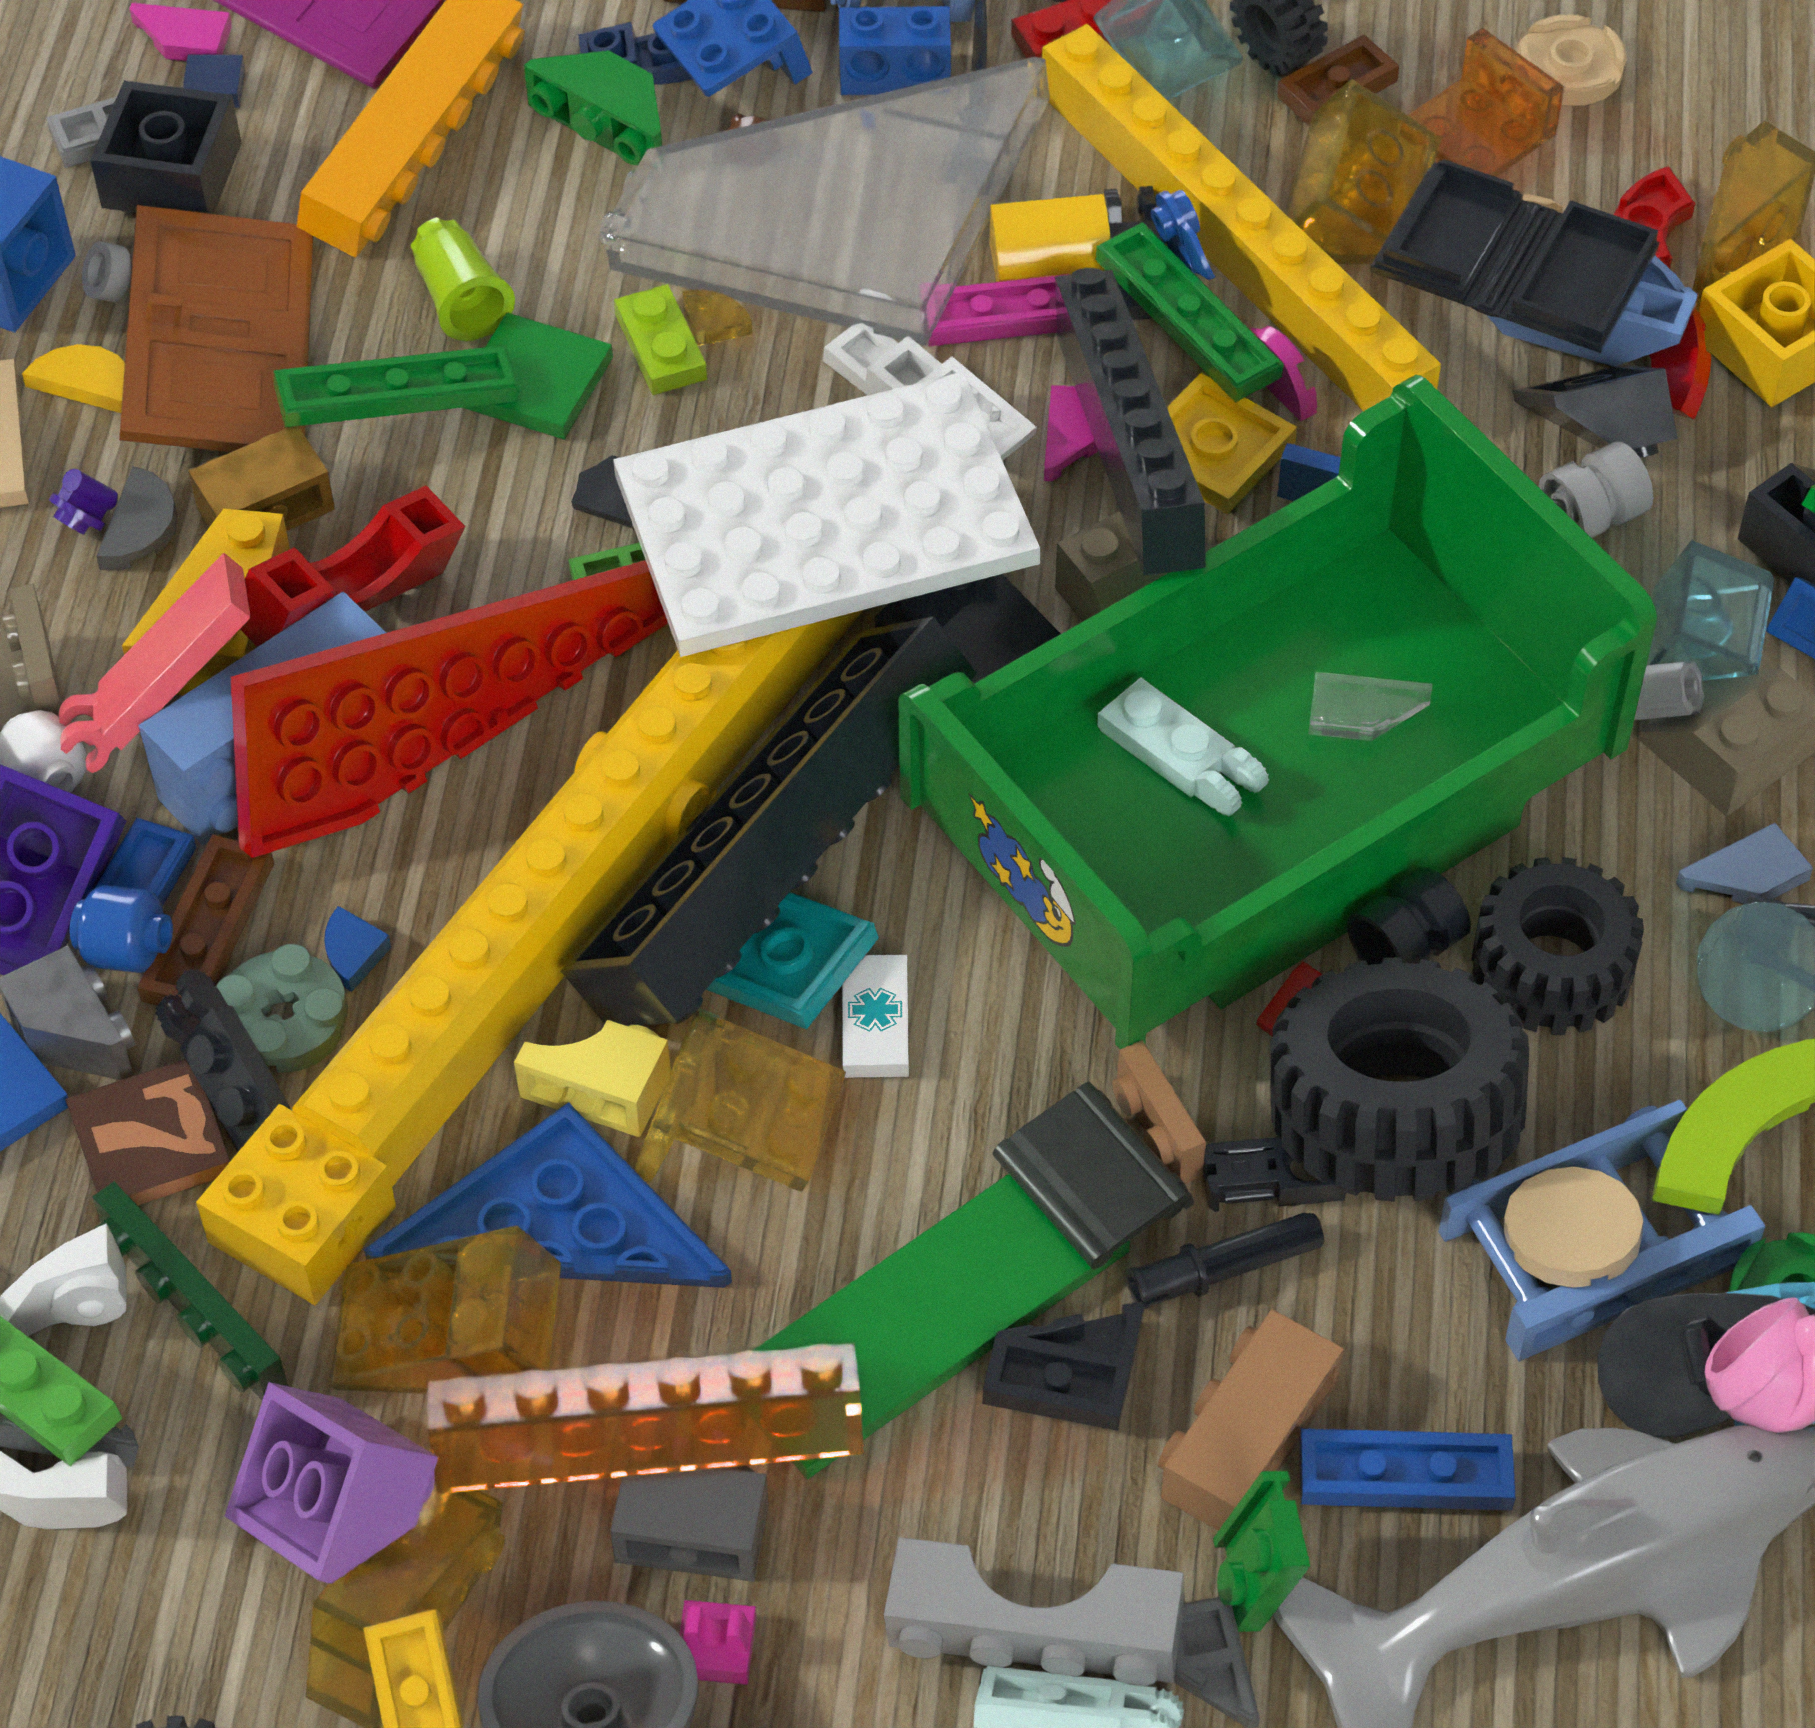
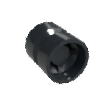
(1416, 920)

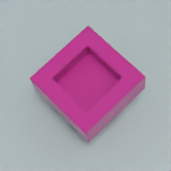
(719, 1639)

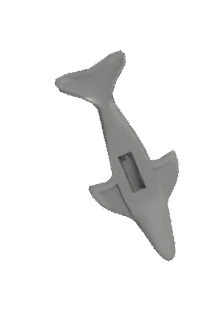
(1638, 1533)

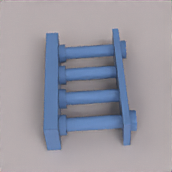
(1662, 1266)

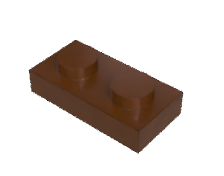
(1318, 81)

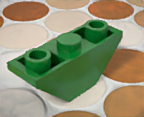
(598, 99)

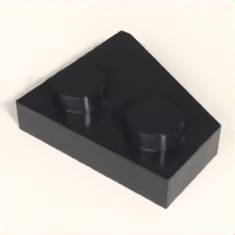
(1066, 1368)

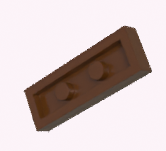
(208, 917)

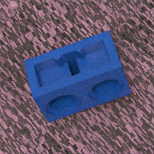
(892, 48)

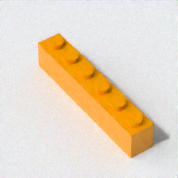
(408, 122)

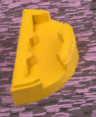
(79, 374)

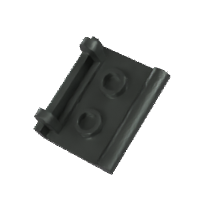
(1091, 1174)

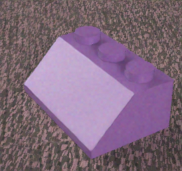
(327, 1482)

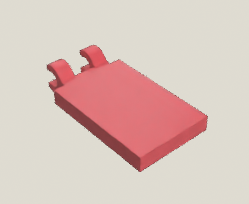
(158, 663)

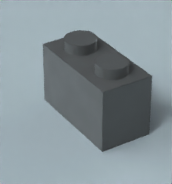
(692, 1521)

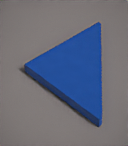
(575, 1203)

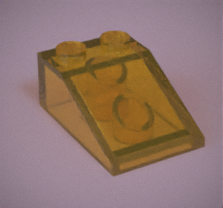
(1756, 202)

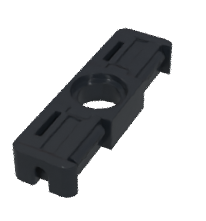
(1259, 1172)

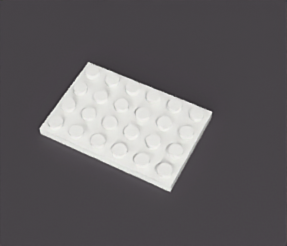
(824, 513)

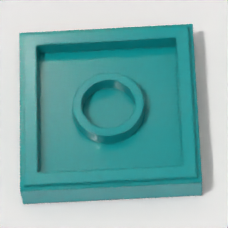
(797, 961)

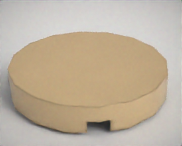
(1576, 55)
(1573, 1226)

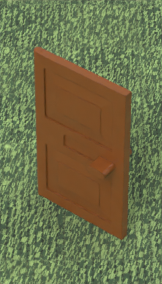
(209, 324)

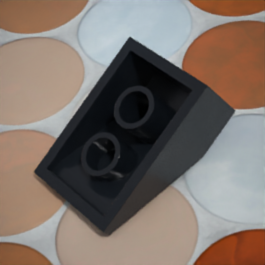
(983, 618)

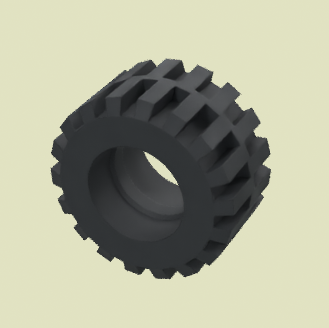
(1567, 905)

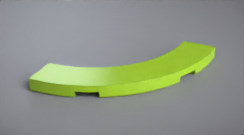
(1726, 1121)

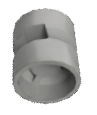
(1602, 492)

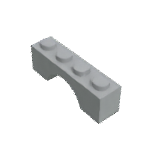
(1118, 1628)

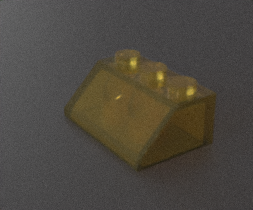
(1358, 173)

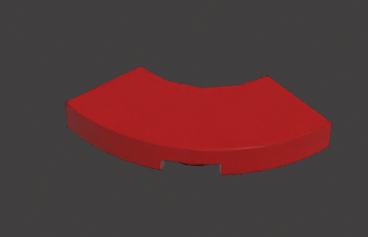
(1657, 203)
(1686, 368)

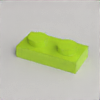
(660, 339)

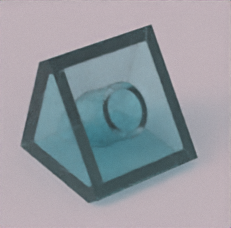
(1169, 41)
(1711, 613)

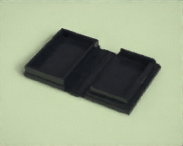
(1516, 259)

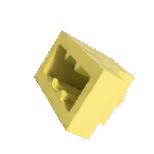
(606, 1078)

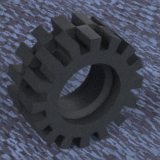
(1280, 31)

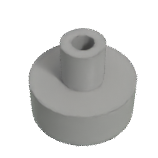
(106, 271)

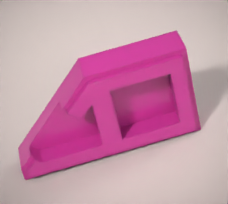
(183, 30)
(1067, 432)

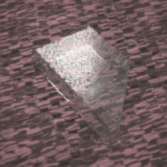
(1363, 705)

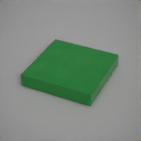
(553, 374)

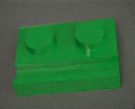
(1262, 1552)

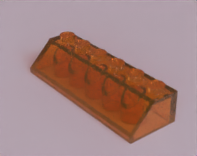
(645, 1418)

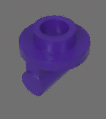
(83, 501)

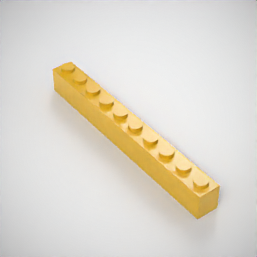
(1239, 225)

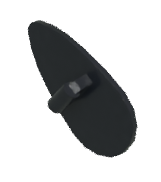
(1658, 1357)

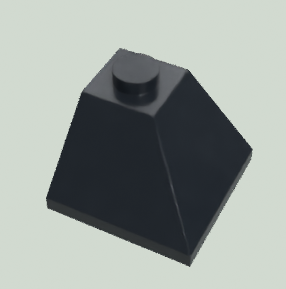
(1608, 406)

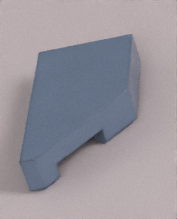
(1756, 866)

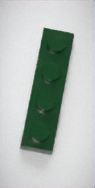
(203, 1310)

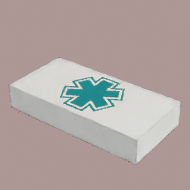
(876, 1018)

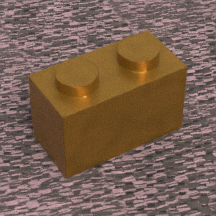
(267, 476)

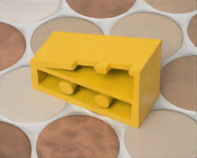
(246, 539)

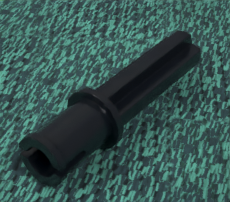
(1198, 1268)

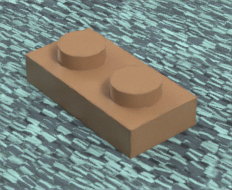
(1166, 1123)

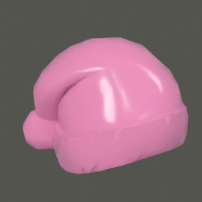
(1767, 1368)

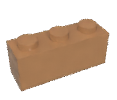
(1249, 1417)

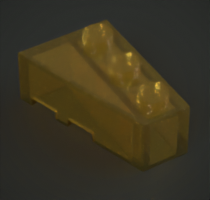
(416, 1573)

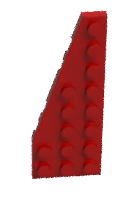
(370, 717)

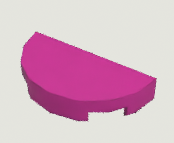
(1291, 387)

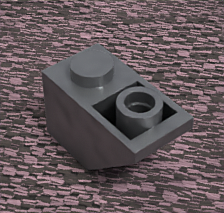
(62, 1016)

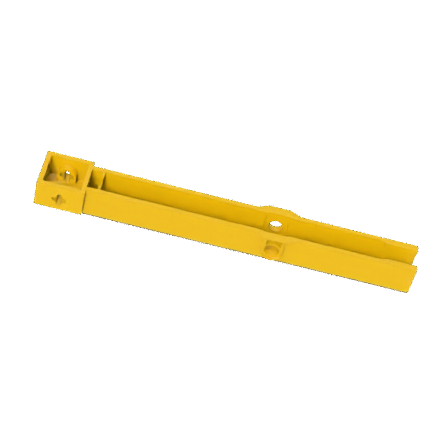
(323, 1175)

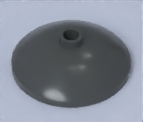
(590, 1666)

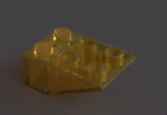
(446, 1313)

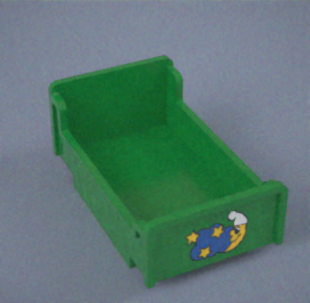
(1401, 568)

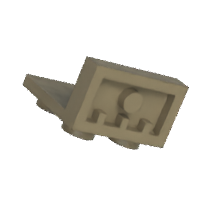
(26, 659)

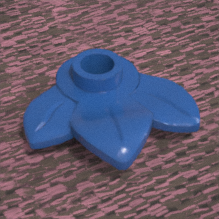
(1178, 226)

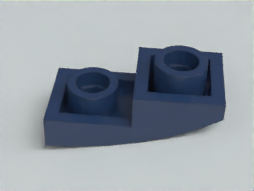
(643, 51)

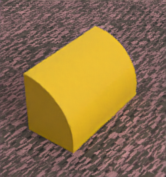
(1047, 236)

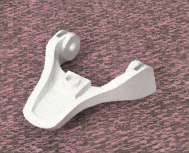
(79, 1286)

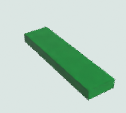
(1189, 312)
(395, 386)

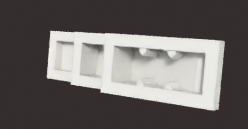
(882, 364)

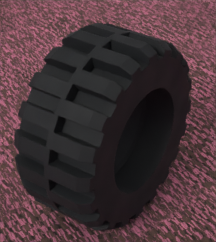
(1391, 1133)

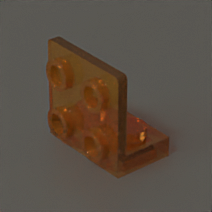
(1495, 110)

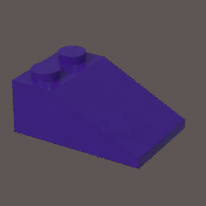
(49, 860)

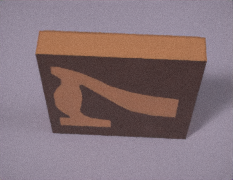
(150, 1133)

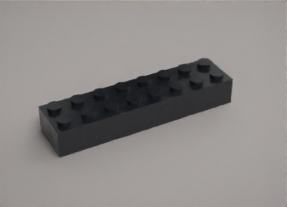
(761, 832)

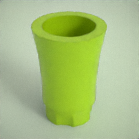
(462, 283)

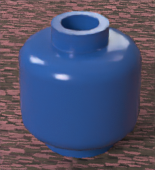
(120, 928)

